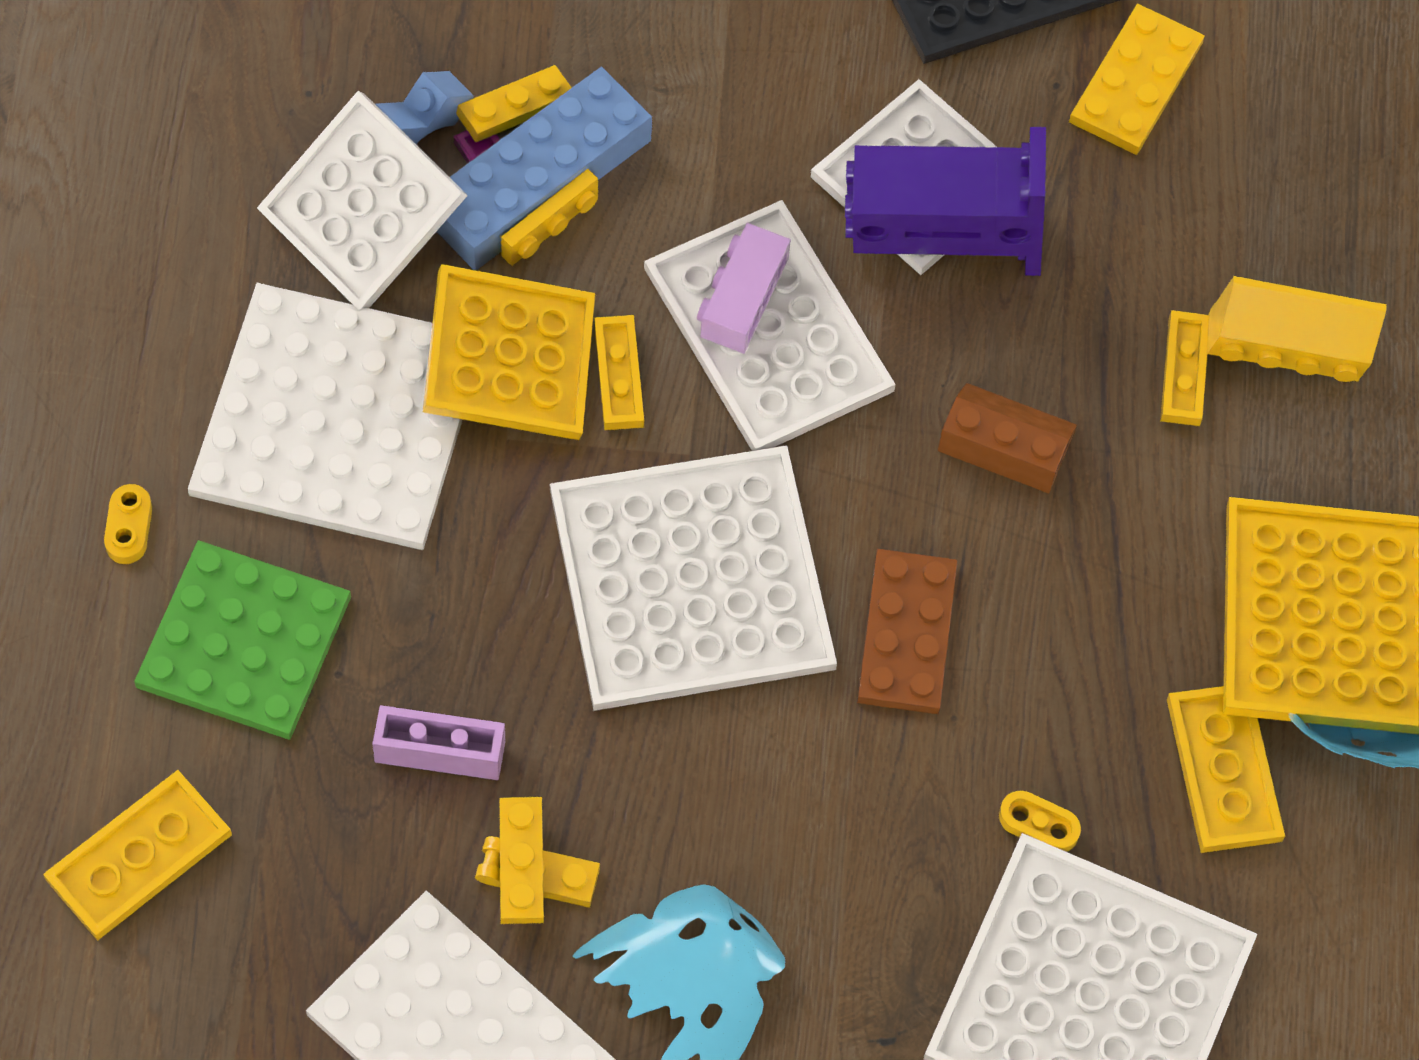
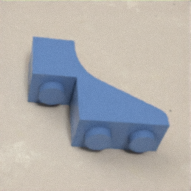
(428, 105)

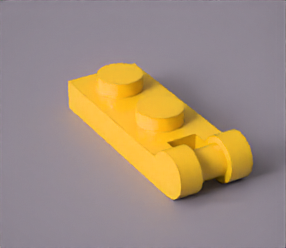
(564, 876)

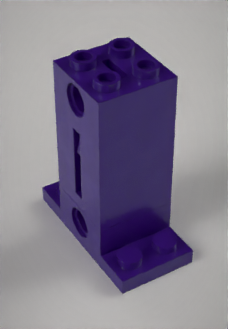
(949, 200)

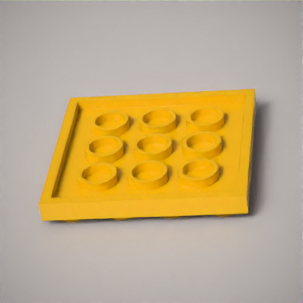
(509, 352)

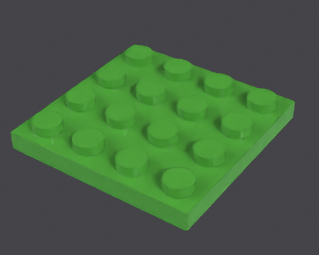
(243, 640)

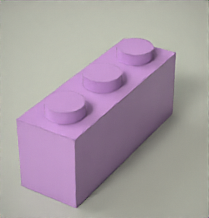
(743, 287)
(439, 742)

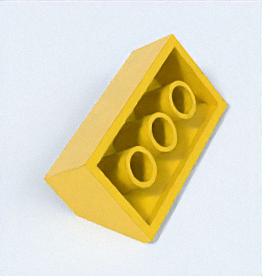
(1295, 329)

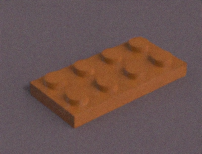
(907, 631)

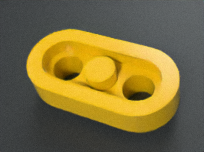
(129, 521)
(1041, 819)

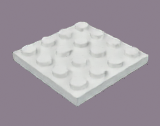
(911, 119)
(362, 201)

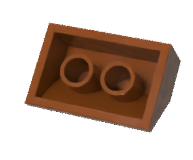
(1006, 437)

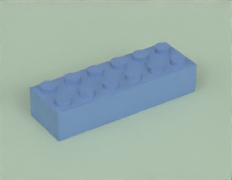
(583, 129)

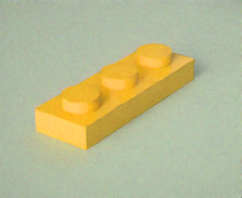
(511, 103)
(550, 218)
(1185, 368)
(619, 372)
(521, 860)

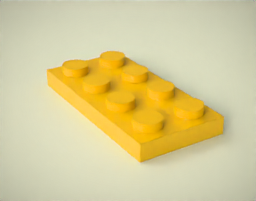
(1136, 79)
(1224, 772)
(137, 854)

